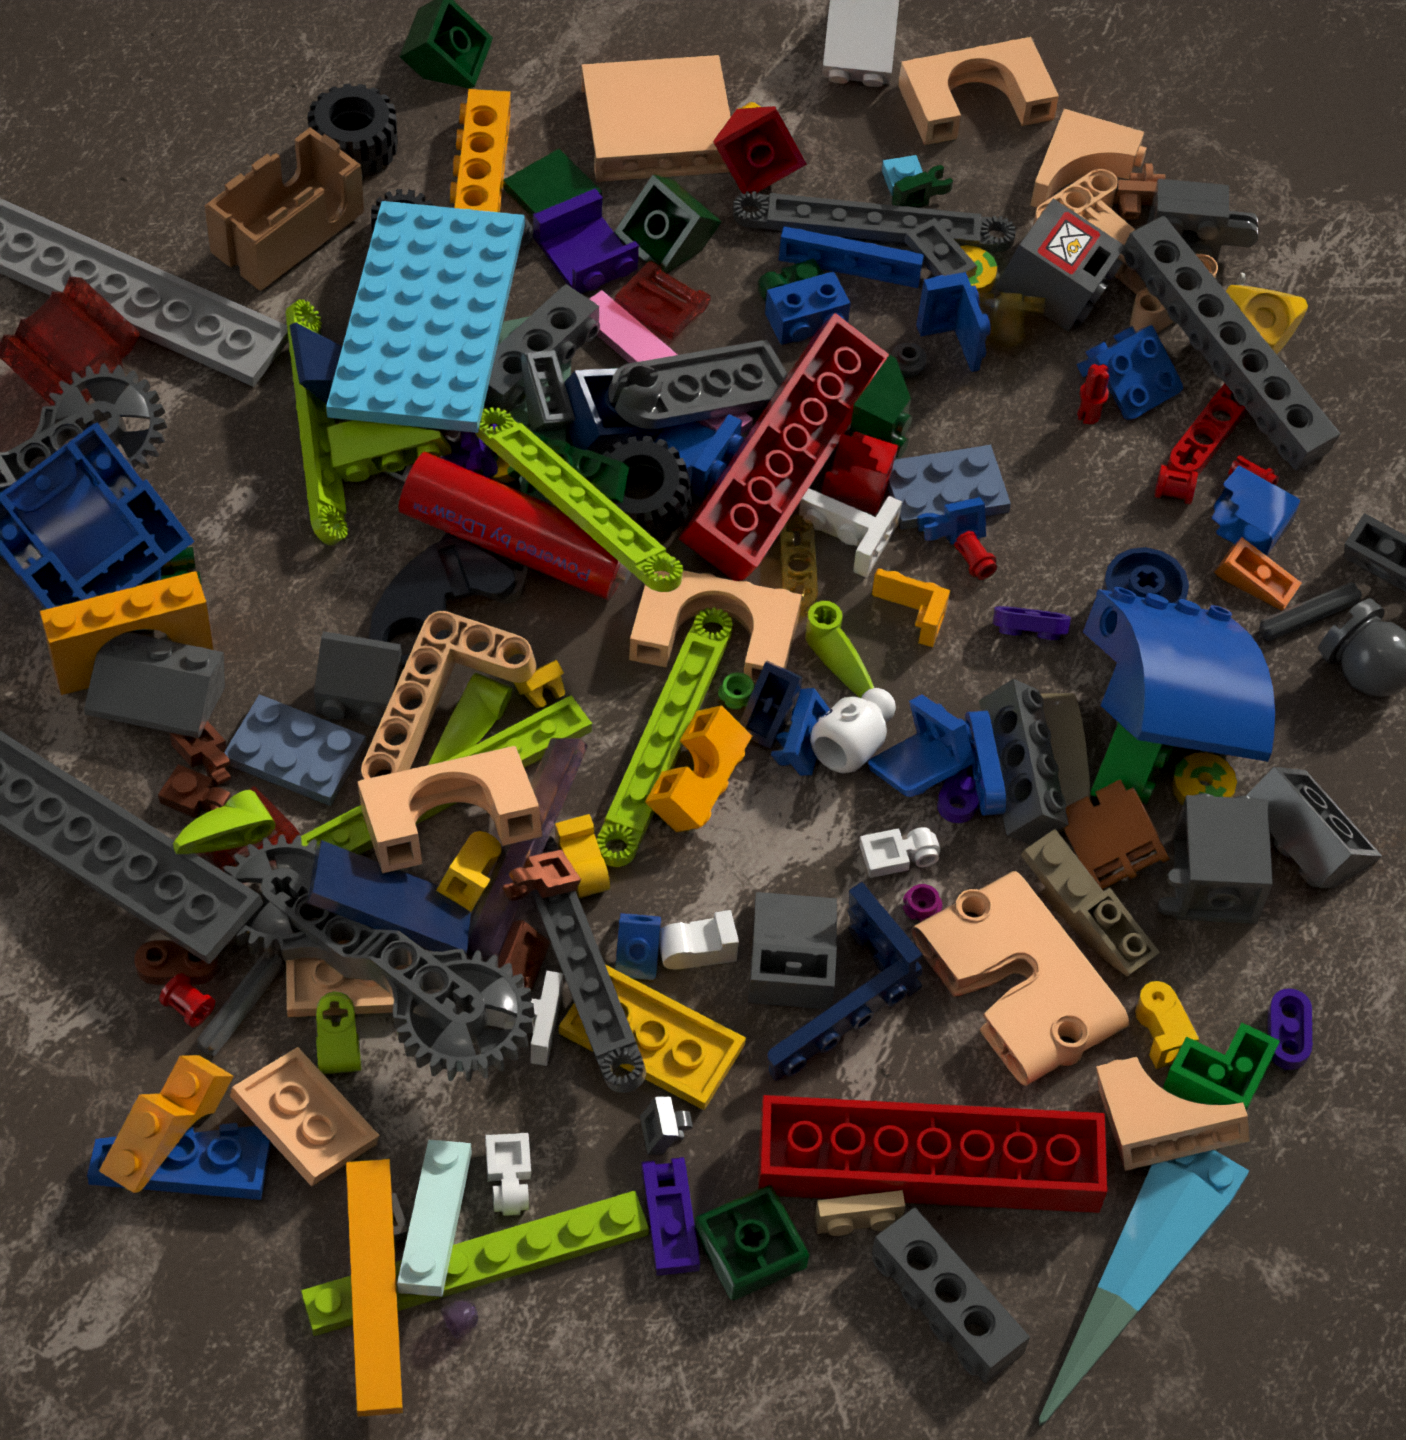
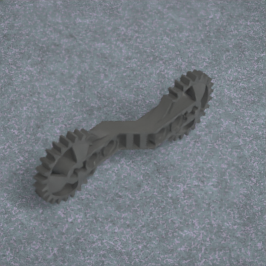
(114, 398)
(372, 954)

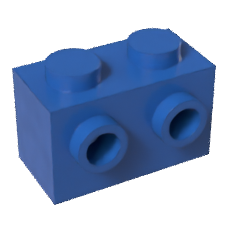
(804, 306)

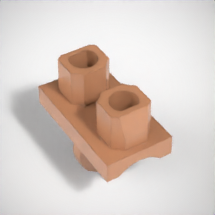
(1136, 192)

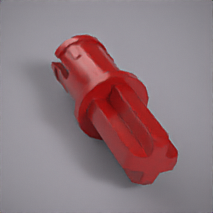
(1093, 394)

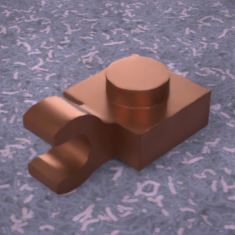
(207, 750)
(191, 791)
(546, 872)

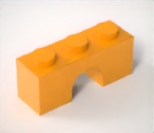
(717, 746)

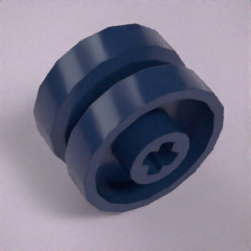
(1146, 572)

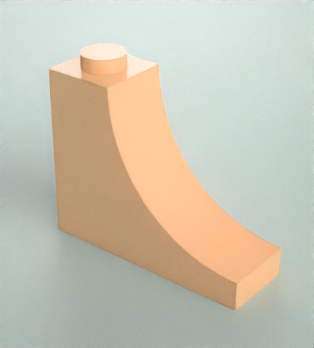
(1085, 145)
(1158, 1126)

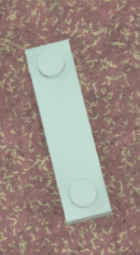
(434, 1218)

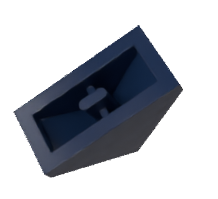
(771, 704)

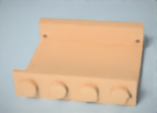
(656, 117)

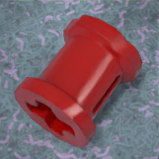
(1176, 484)
(186, 1000)

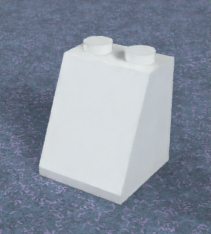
(860, 41)

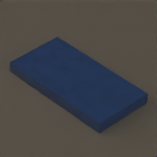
(386, 901)

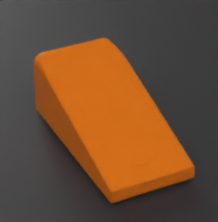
(1257, 575)

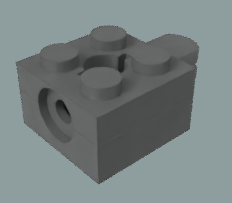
(1203, 216)

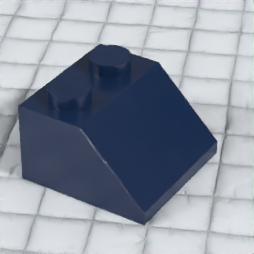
(596, 420)

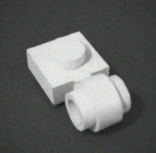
(889, 853)
(509, 1162)

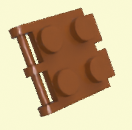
(1113, 834)

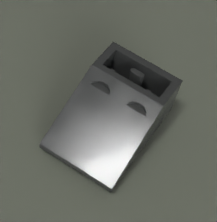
(793, 951)

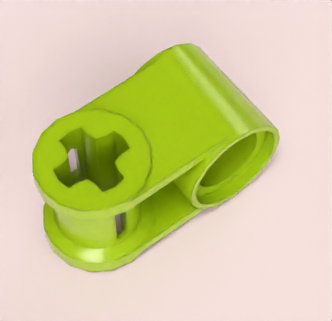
(337, 1041)

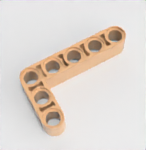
(430, 687)

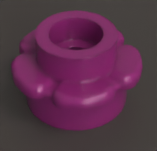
(921, 894)

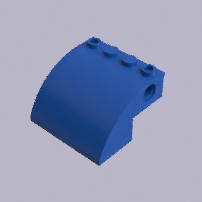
(85, 524)
(1184, 674)

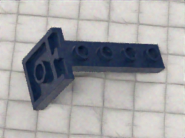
(894, 957)

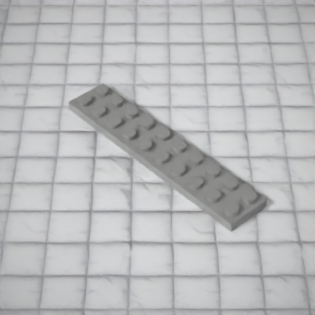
(151, 299)

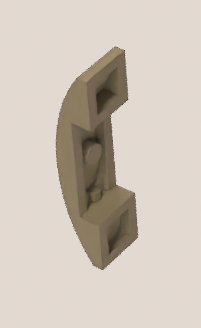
(1068, 745)

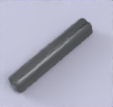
(1310, 611)
(239, 1004)

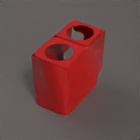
(860, 472)

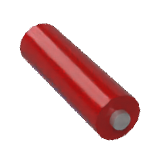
(508, 524)

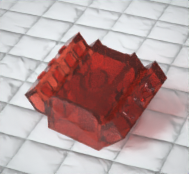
(66, 336)

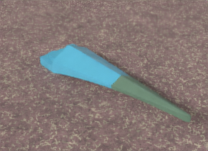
(1166, 1222)

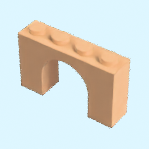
(1008, 65)
(764, 612)
(487, 780)

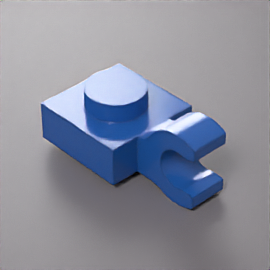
(958, 519)

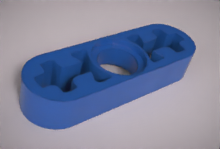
(987, 767)

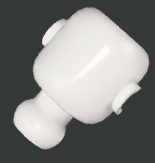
(852, 730)

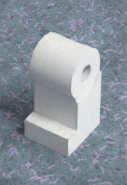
(699, 942)

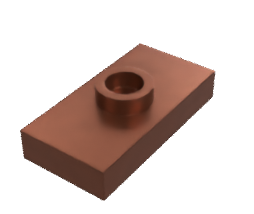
(525, 951)

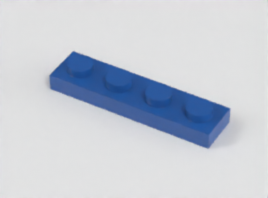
(851, 257)

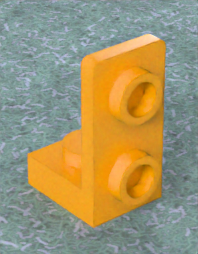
(926, 597)

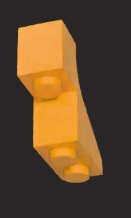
(162, 1119)

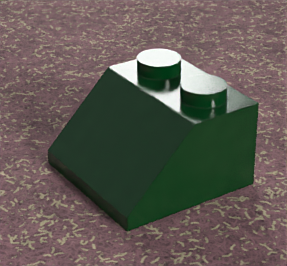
(446, 44)
(667, 224)
(884, 407)

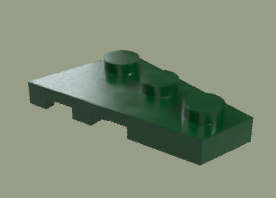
(601, 471)

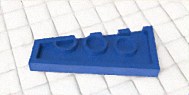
(203, 1163)

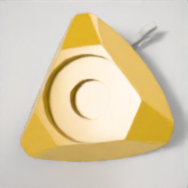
(1270, 312)

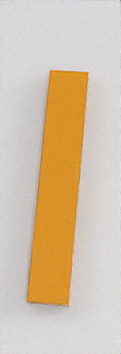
(374, 1288)

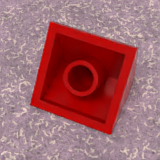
(758, 148)

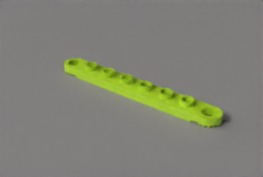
(323, 482)
(580, 501)
(661, 742)

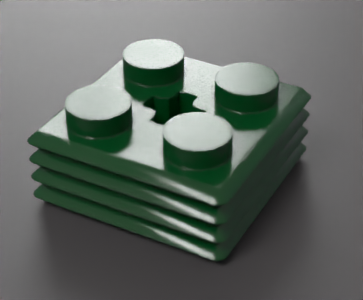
(760, 1219)

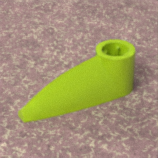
(835, 648)
(474, 715)
(234, 825)

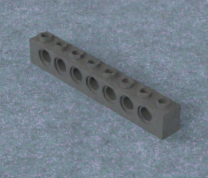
(1230, 343)

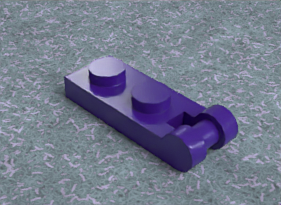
(670, 1217)

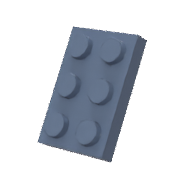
(945, 478)
(295, 750)

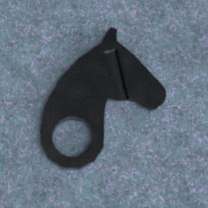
(439, 573)

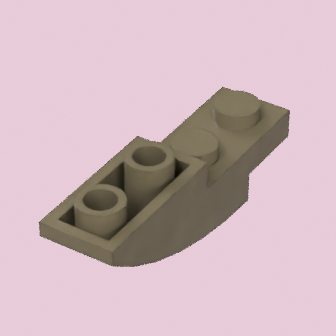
(1086, 908)

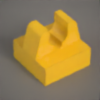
(547, 676)

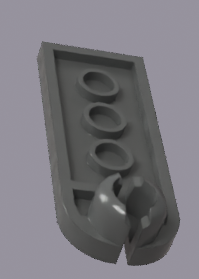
(697, 385)

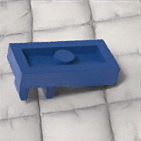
(797, 742)

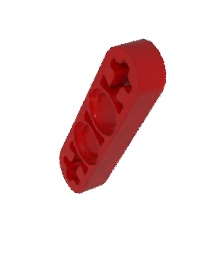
(1210, 426)

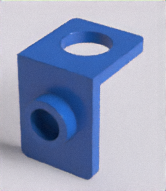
(638, 945)

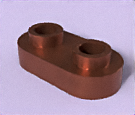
(173, 962)

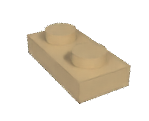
(845, 1214)

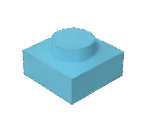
(898, 168)

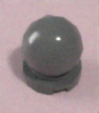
(1368, 650)

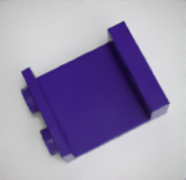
(583, 243)

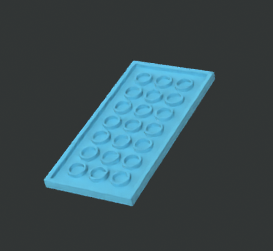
(427, 317)

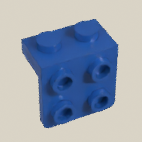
(952, 305)
(1137, 371)
(704, 450)
(929, 756)

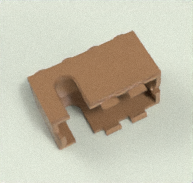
(275, 224)

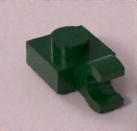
(917, 189)

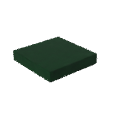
(547, 183)

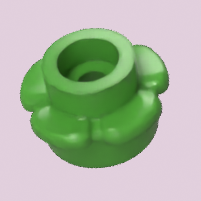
(736, 683)

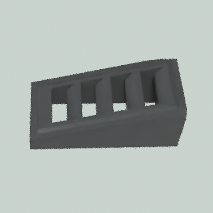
(535, 394)

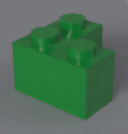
(1132, 763)
(1221, 1079)

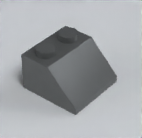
(356, 677)

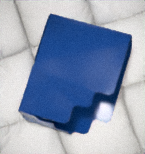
(1254, 510)

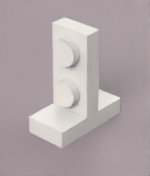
(853, 526)
(545, 1018)

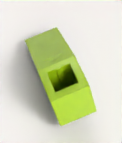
(375, 447)

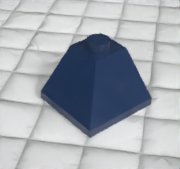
(315, 360)

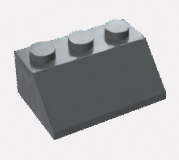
(155, 684)
(1313, 828)

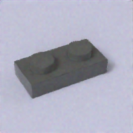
(940, 250)

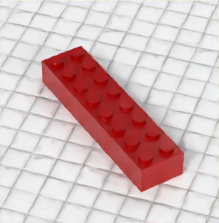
(784, 450)
(933, 1153)

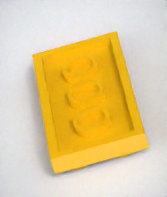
(678, 1045)

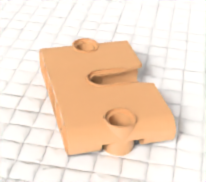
(1022, 938)

